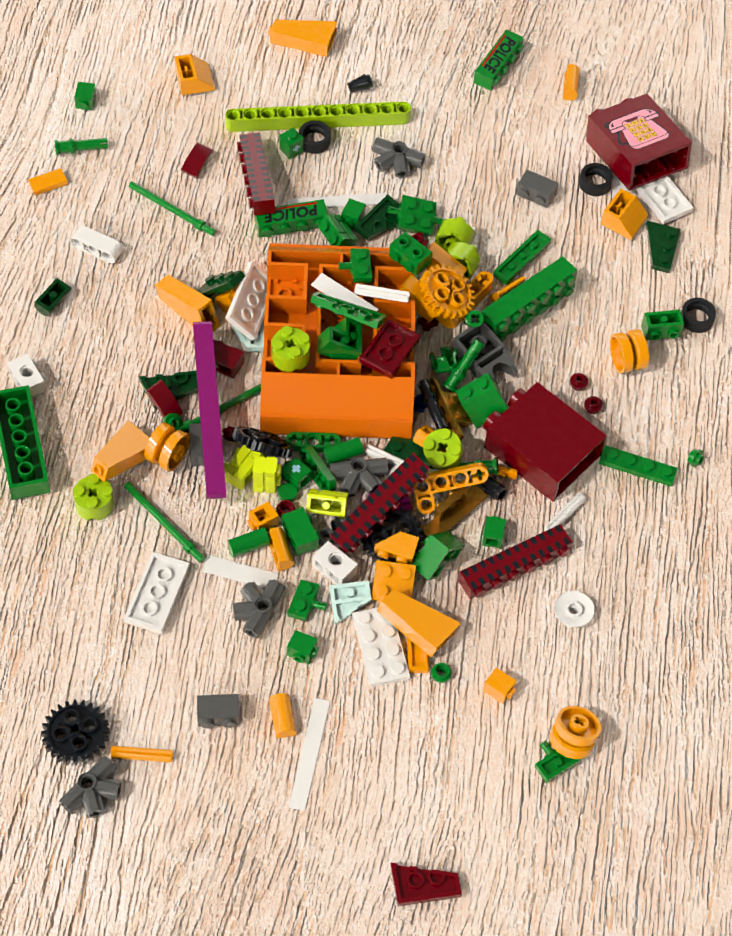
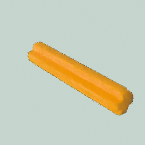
(145, 754)

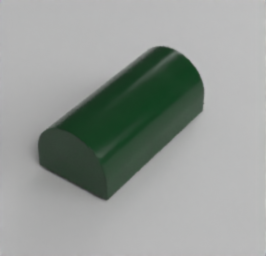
(52, 297)

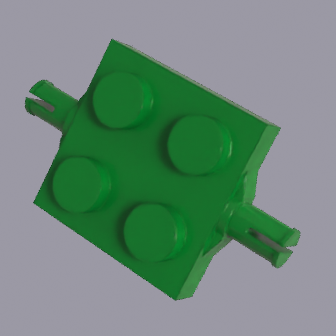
(416, 215)

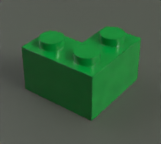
(341, 341)
(436, 553)

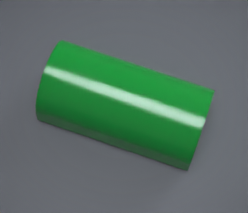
(343, 451)
(248, 542)

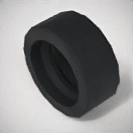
(315, 127)
(594, 189)
(699, 304)

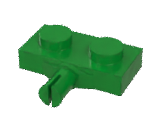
(359, 265)
(305, 601)
(553, 763)

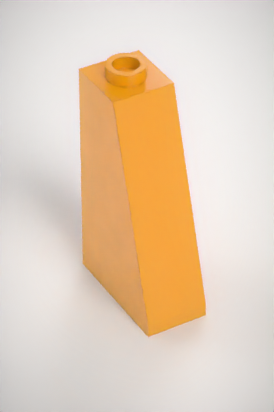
(304, 35)
(187, 301)
(120, 452)
(417, 621)

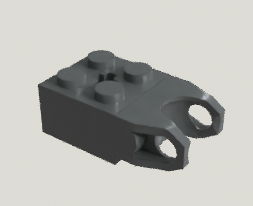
(492, 356)

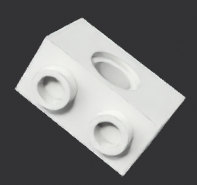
(23, 367)
(338, 574)

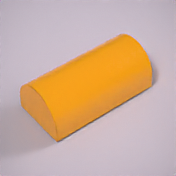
(571, 82)
(280, 549)
(282, 715)

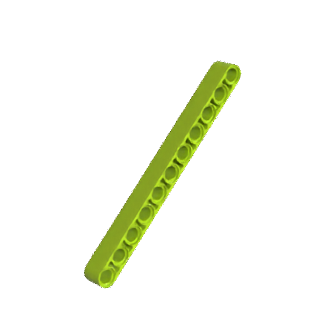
(332, 115)

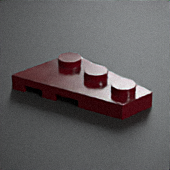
(422, 885)

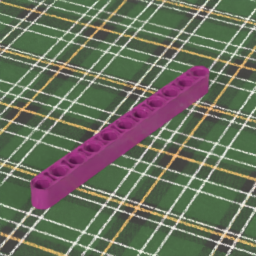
(209, 410)

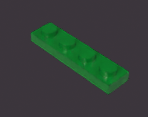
(521, 257)
(638, 465)

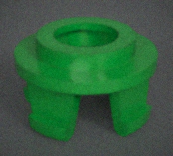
(446, 361)

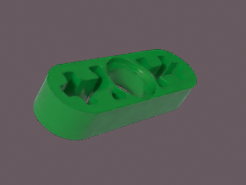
(327, 437)
(312, 460)

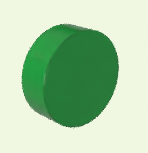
(287, 492)

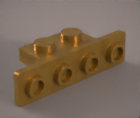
(451, 409)
(454, 509)

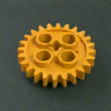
(447, 292)

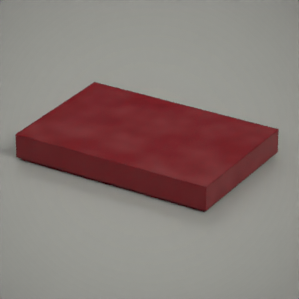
(389, 348)

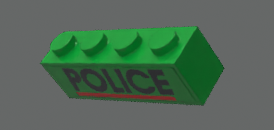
(498, 60)
(291, 218)

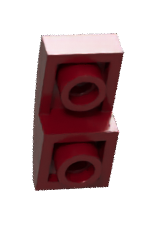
(196, 160)
(163, 399)

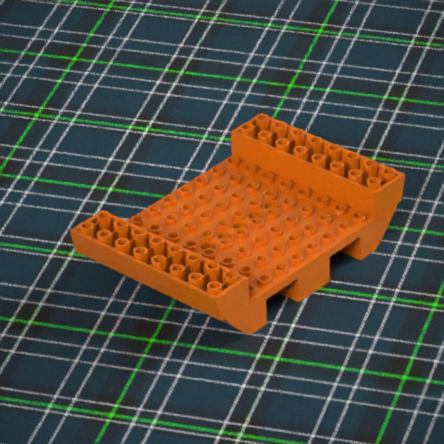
(332, 392)

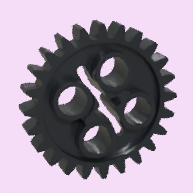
(263, 442)
(382, 532)
(85, 717)

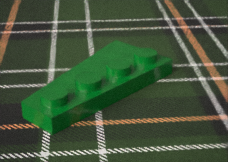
(350, 310)

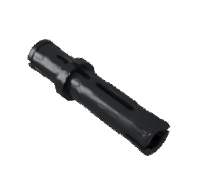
(430, 399)

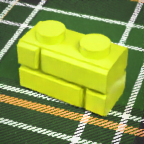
(240, 468)
(266, 474)
(327, 502)

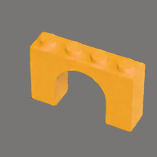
(411, 284)

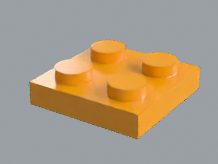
(393, 576)

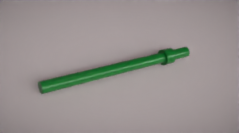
(198, 223)
(223, 407)
(188, 546)

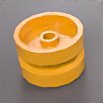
(629, 351)
(167, 446)
(575, 732)

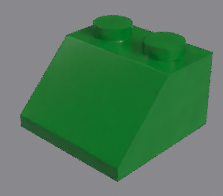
(481, 399)

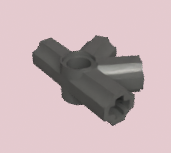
(400, 161)
(354, 478)
(254, 602)
(92, 796)

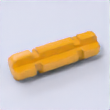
(504, 471)

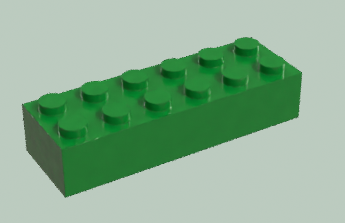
(530, 298)
(21, 444)

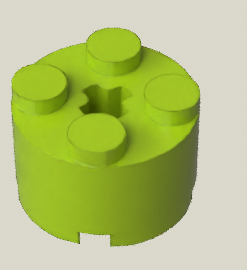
(454, 230)
(466, 255)
(290, 349)
(450, 441)
(93, 498)

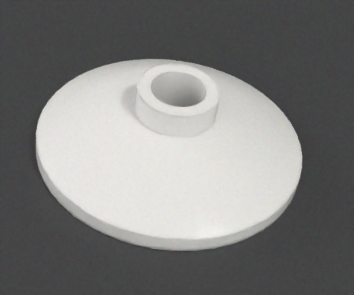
(575, 602)

